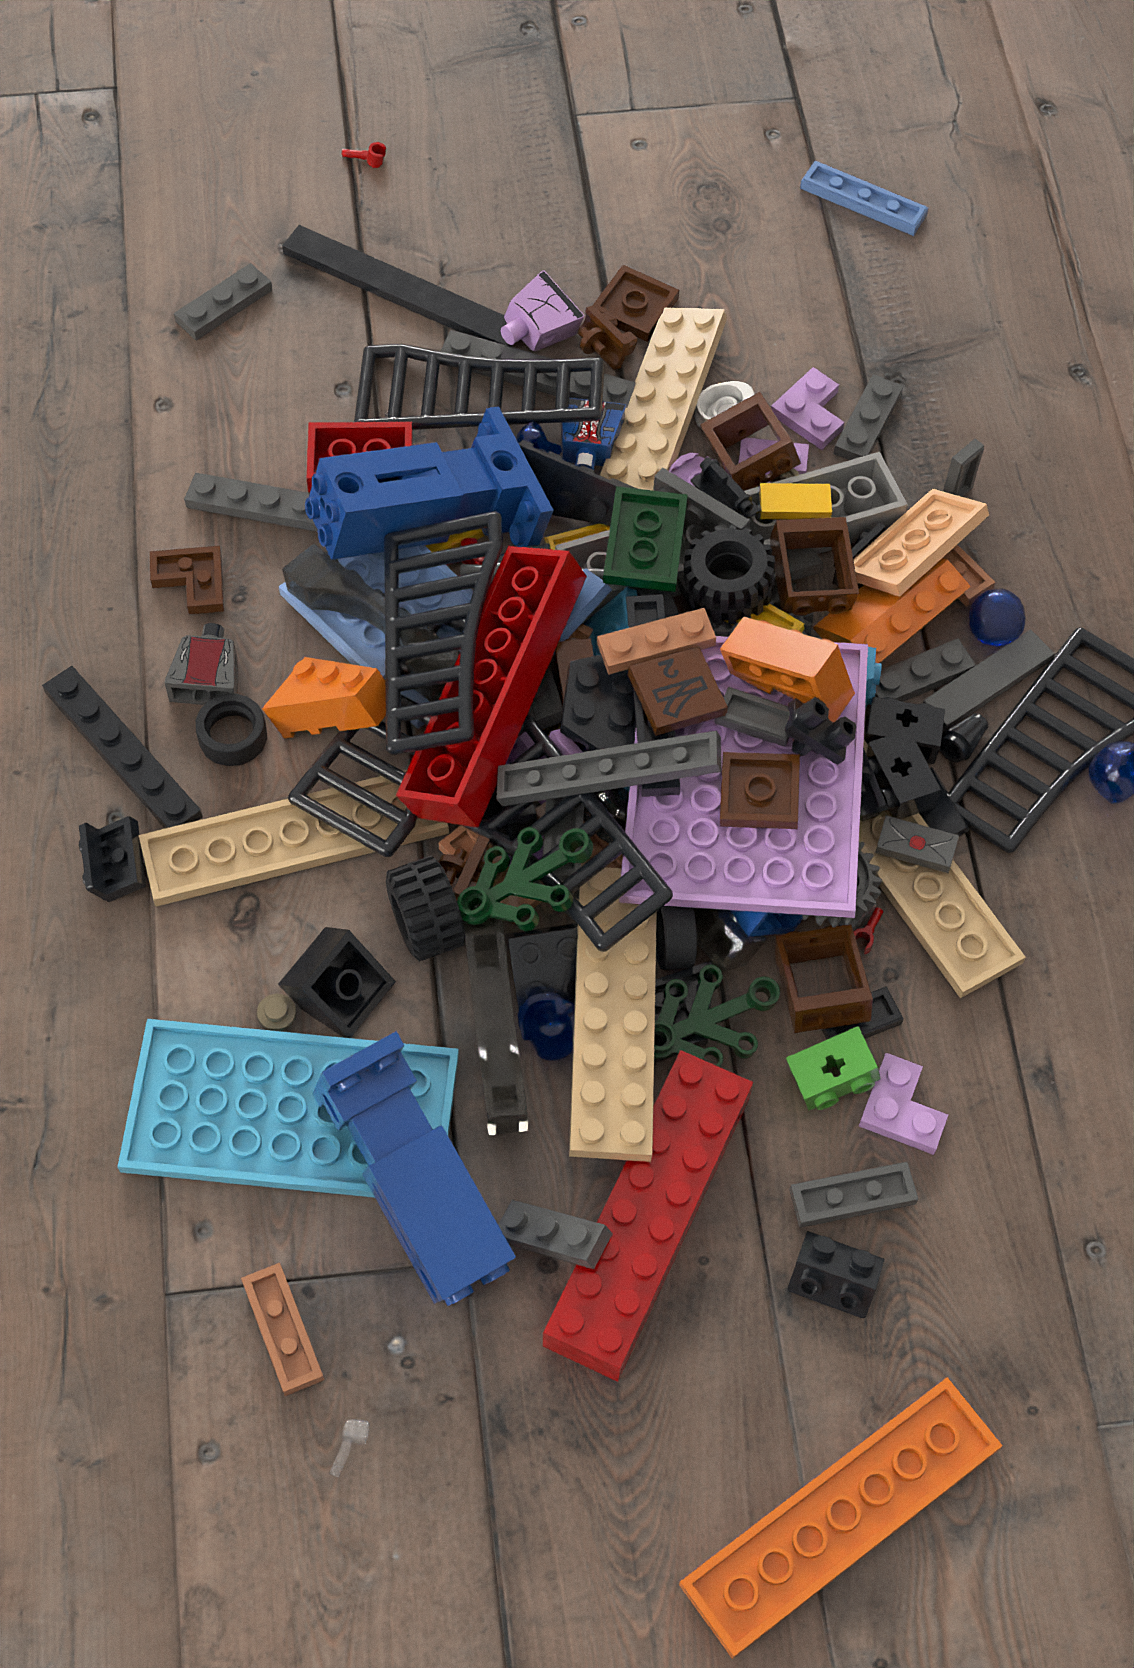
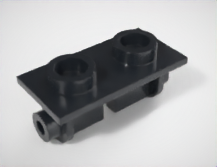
(720, 486)

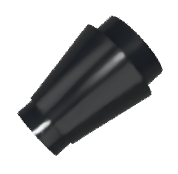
(962, 739)

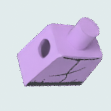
(541, 315)

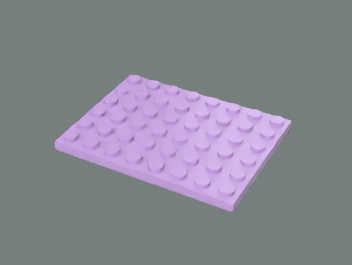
(758, 868)

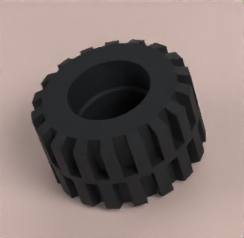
(729, 551)
(425, 908)

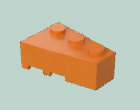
(789, 663)
(326, 696)

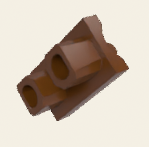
(601, 336)
(466, 871)

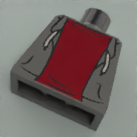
(203, 667)

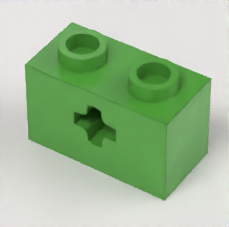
(845, 1052)

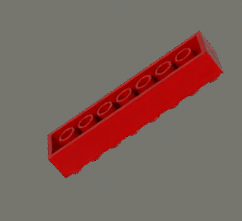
(514, 646)
(649, 1217)

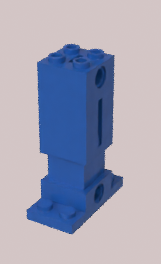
(401, 488)
(415, 1172)

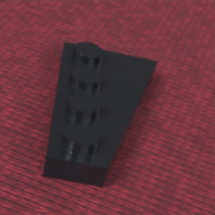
(572, 489)

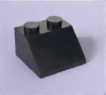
(337, 981)

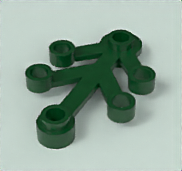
(520, 880)
(704, 1021)

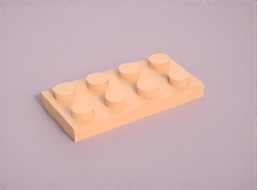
(917, 541)

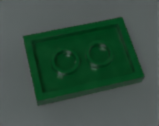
(645, 539)

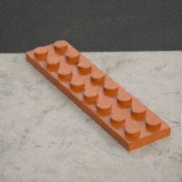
(839, 1517)

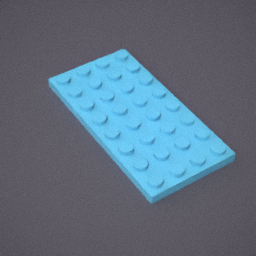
(245, 1110)

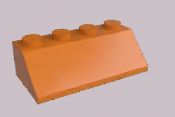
(891, 620)

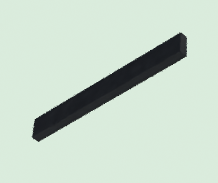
(395, 285)

